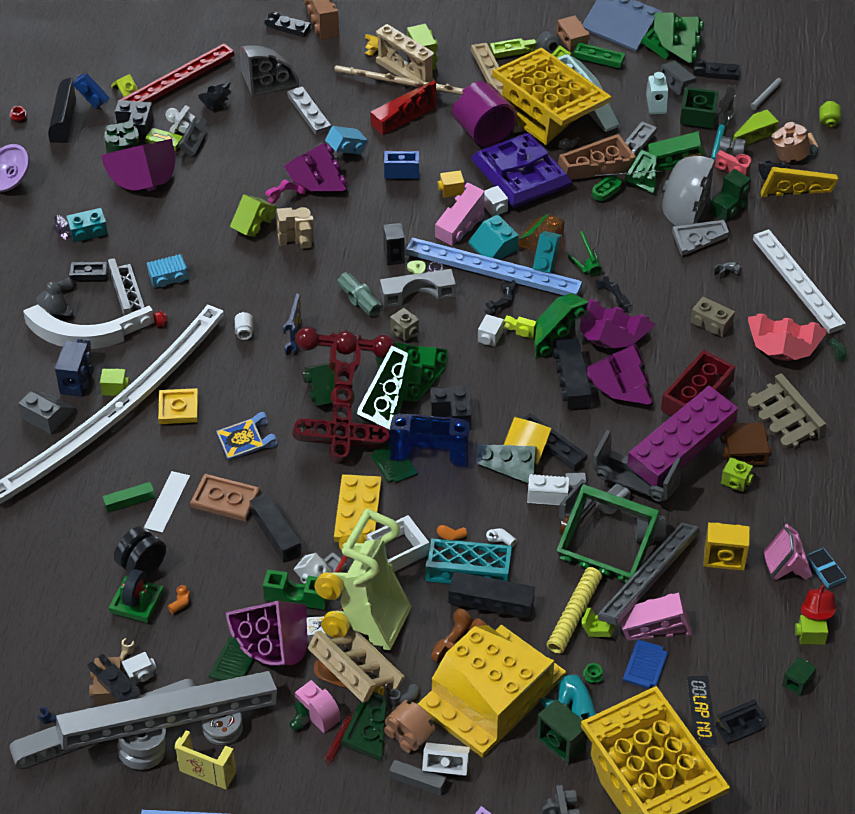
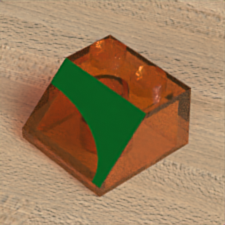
(530, 236)

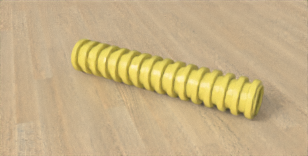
(574, 610)

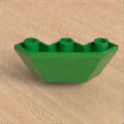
(679, 34)
(557, 322)
(425, 368)

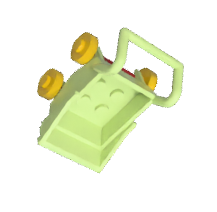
(370, 590)

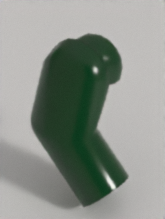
(301, 718)

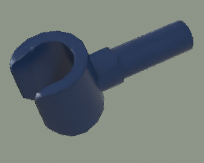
(47, 716)

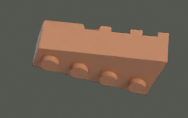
(324, 17)
(598, 158)

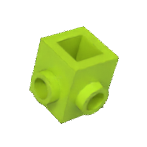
(737, 474)

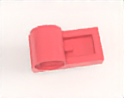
(728, 162)

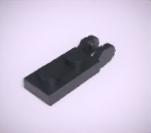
(287, 24)
(716, 70)
(114, 680)

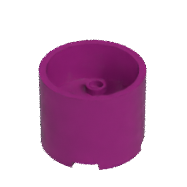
(484, 114)

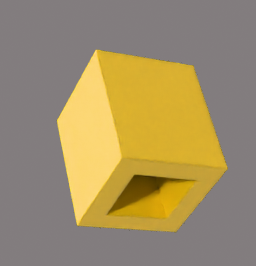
(451, 184)

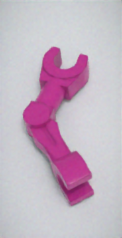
(275, 193)

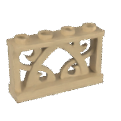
(390, 42)

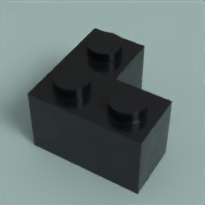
(136, 112)
(451, 402)

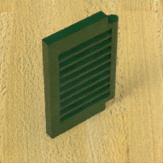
(392, 470)
(231, 662)

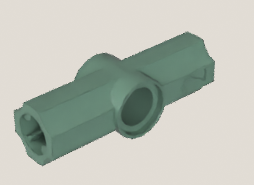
(359, 294)

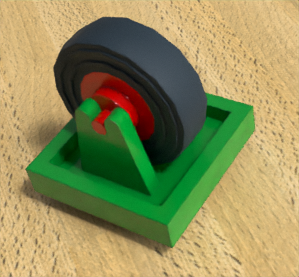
(136, 597)

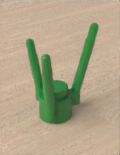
(592, 264)

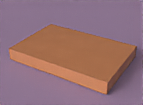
(224, 497)

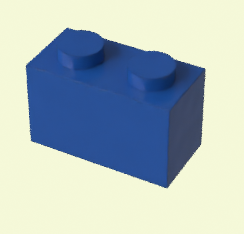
(401, 164)

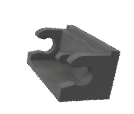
(677, 77)
(568, 503)

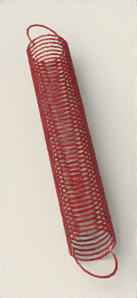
(340, 735)

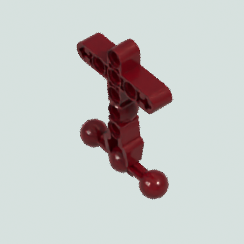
(345, 344)

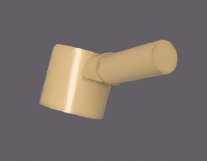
(126, 649)

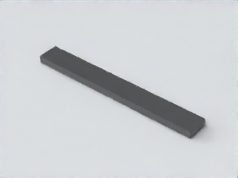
(648, 574)

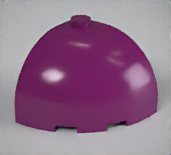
(141, 165)
(271, 632)

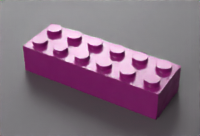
(682, 436)

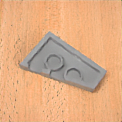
(699, 235)

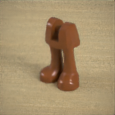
(462, 623)

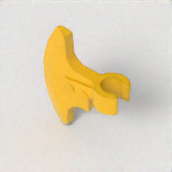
(372, 44)

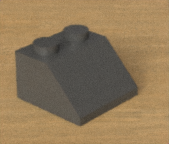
(44, 410)

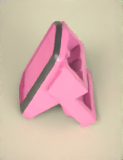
(786, 555)

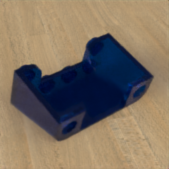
(430, 433)

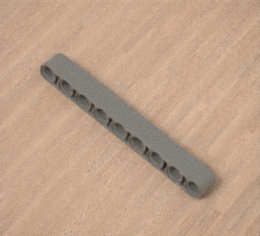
(47, 745)

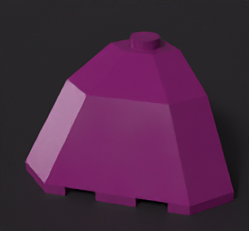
(622, 376)

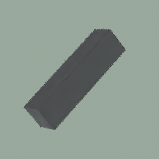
(416, 777)

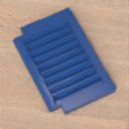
(645, 664)

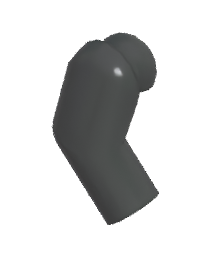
(66, 284)

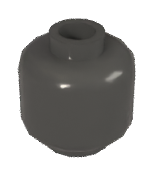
(548, 41)

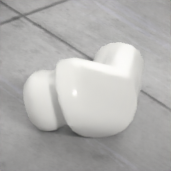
(501, 535)

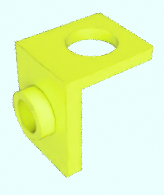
(126, 85)

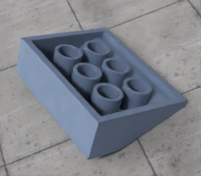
(621, 21)

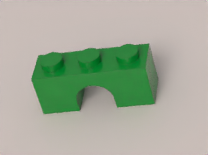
(280, 588)

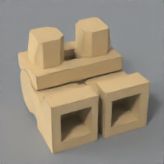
(295, 226)

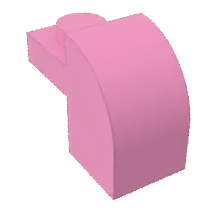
(321, 706)

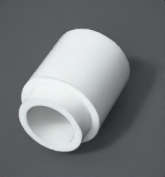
(244, 326)

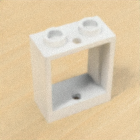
(413, 534)

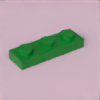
(599, 55)

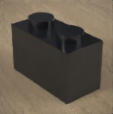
(394, 244)

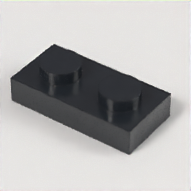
(88, 270)

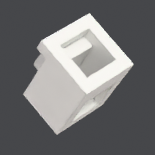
(139, 668)

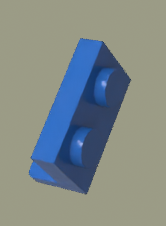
(90, 90)

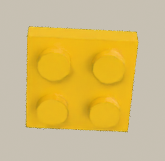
(178, 406)

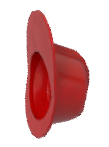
(819, 604)

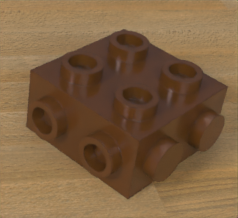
(746, 443)

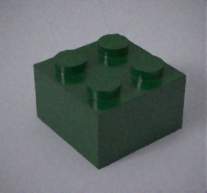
(699, 107)
(561, 731)

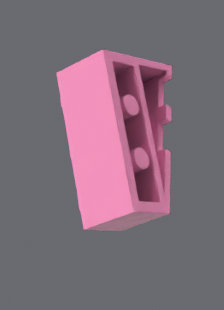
(462, 216)
(656, 617)

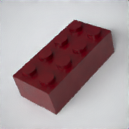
(702, 372)

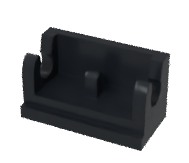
(740, 722)

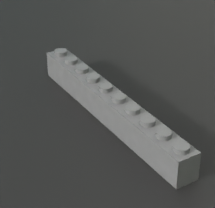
(165, 710)

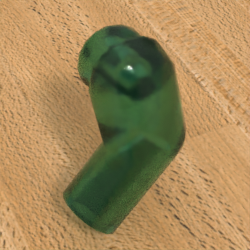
(840, 349)

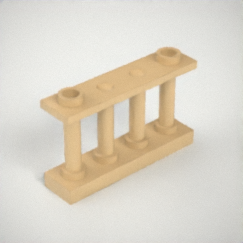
(350, 674)

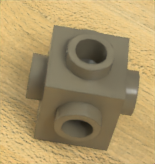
(404, 324)

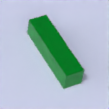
(128, 497)

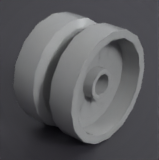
(143, 749)

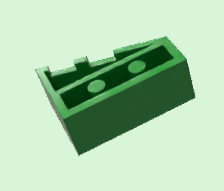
(673, 150)

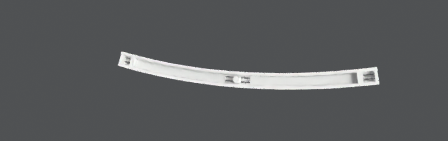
(100, 422)

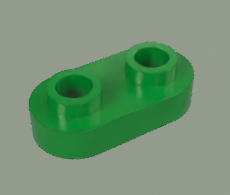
(606, 188)

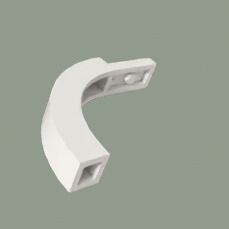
(99, 335)

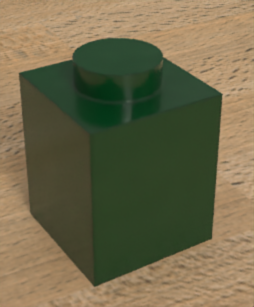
(799, 676)

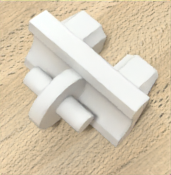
(180, 120)

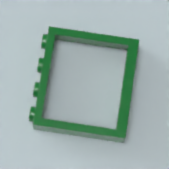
(616, 502)

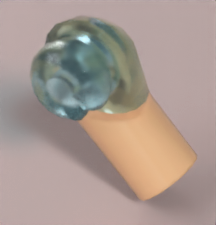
(813, 145)

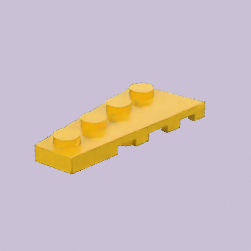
(797, 181)

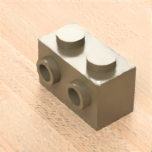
(712, 316)

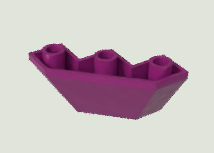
(317, 170)
(612, 326)

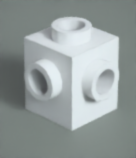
(311, 566)

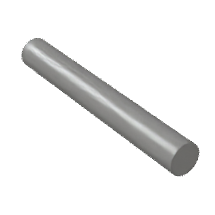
(766, 93)

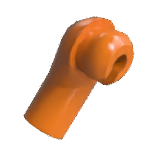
(450, 534)
(182, 599)

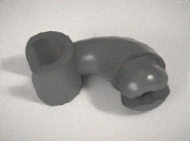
(729, 266)
(411, 694)

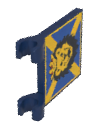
(293, 325)

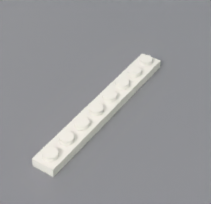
(799, 281)

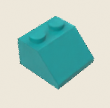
(494, 239)

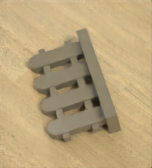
(794, 405)

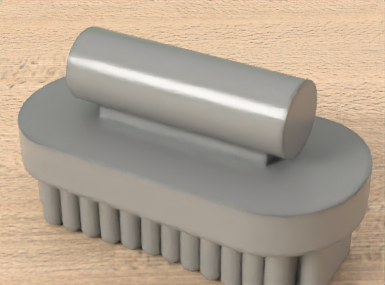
(618, 490)

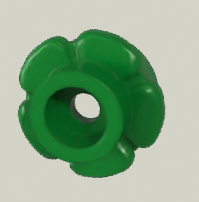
(593, 668)

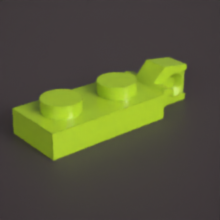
(512, 47)

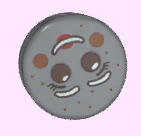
(223, 729)

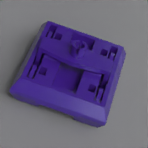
(521, 170)

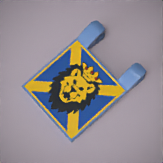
(244, 437)

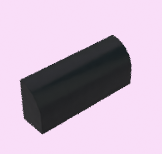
(62, 112)

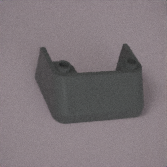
(614, 467)

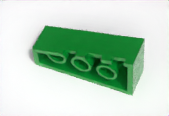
(387, 389)

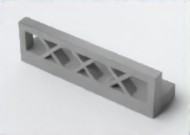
(123, 293)

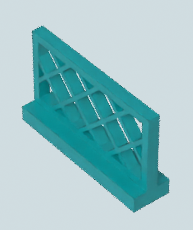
(443, 571)

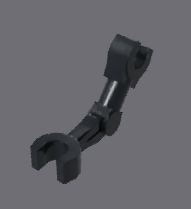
(506, 300)
(621, 300)

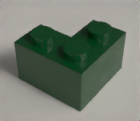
(732, 197)
(321, 380)

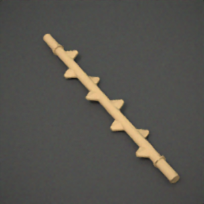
(395, 79)

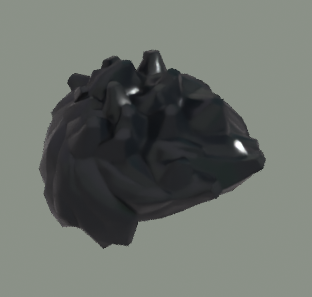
(215, 96)
(765, 168)

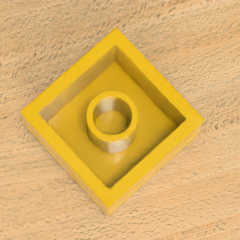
(726, 546)

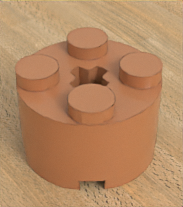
(791, 142)
(409, 726)

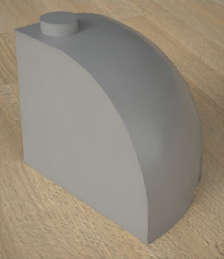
(266, 70)
(688, 190)

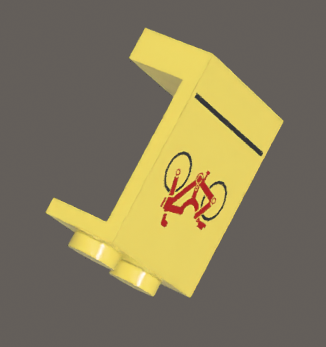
(217, 772)

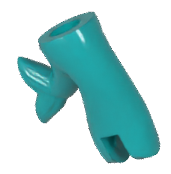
(573, 688)

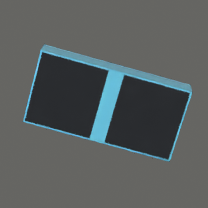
(826, 568)

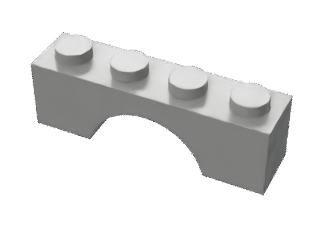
(437, 283)

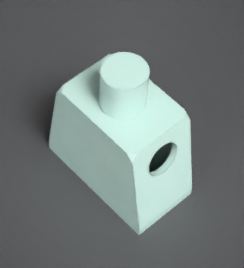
(657, 86)

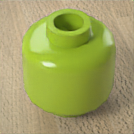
(830, 113)

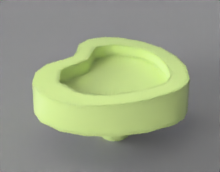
(416, 267)

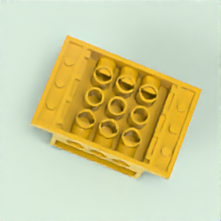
(547, 93)
(488, 686)
(651, 758)

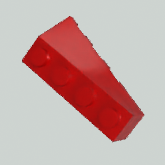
(404, 108)

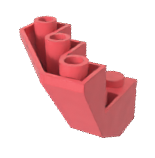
(785, 338)

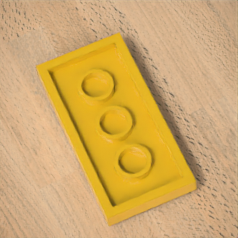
(355, 496)

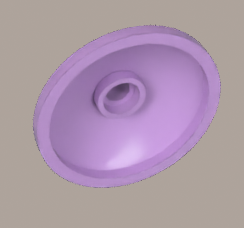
(13, 166)

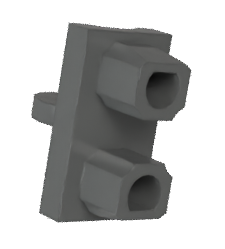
(563, 799)

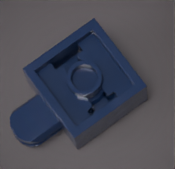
(74, 367)

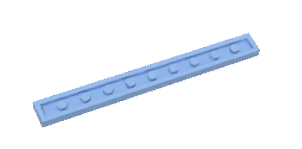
(493, 267)

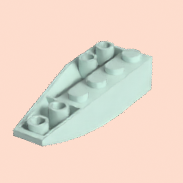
(604, 115)

